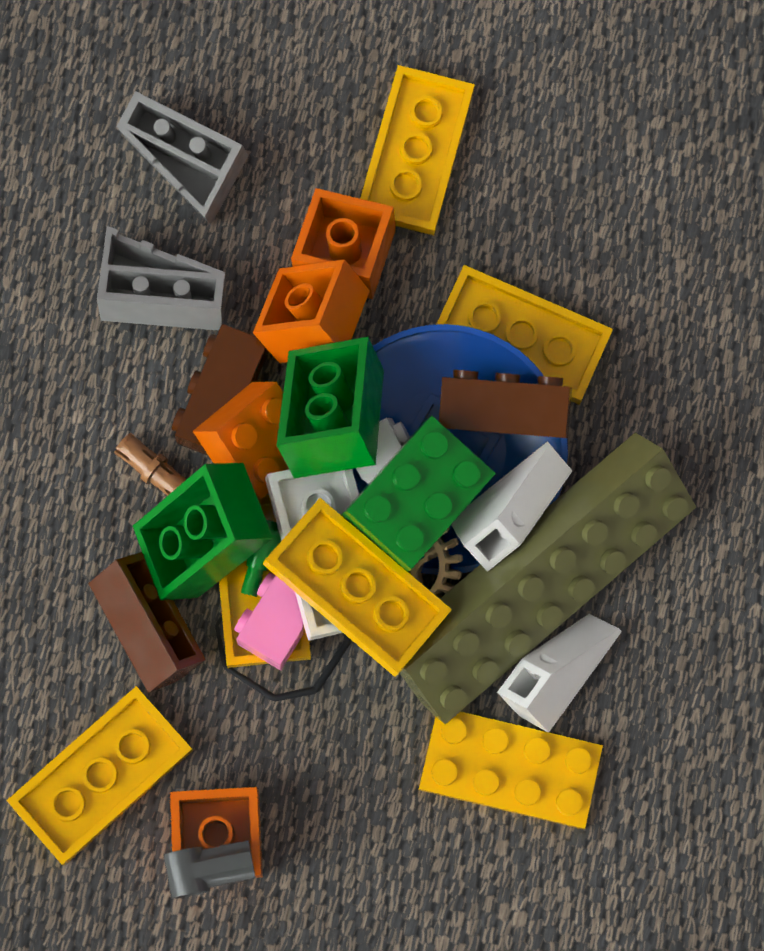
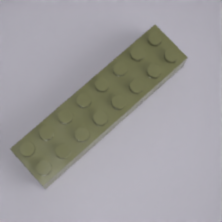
(557, 569)

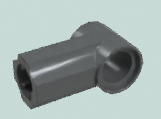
(198, 870)

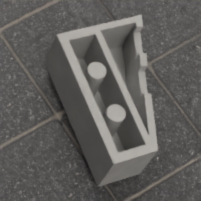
(184, 152)
(158, 288)

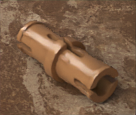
(151, 466)

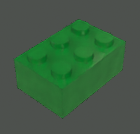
(331, 408)
(418, 493)
(202, 531)

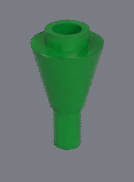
(255, 562)

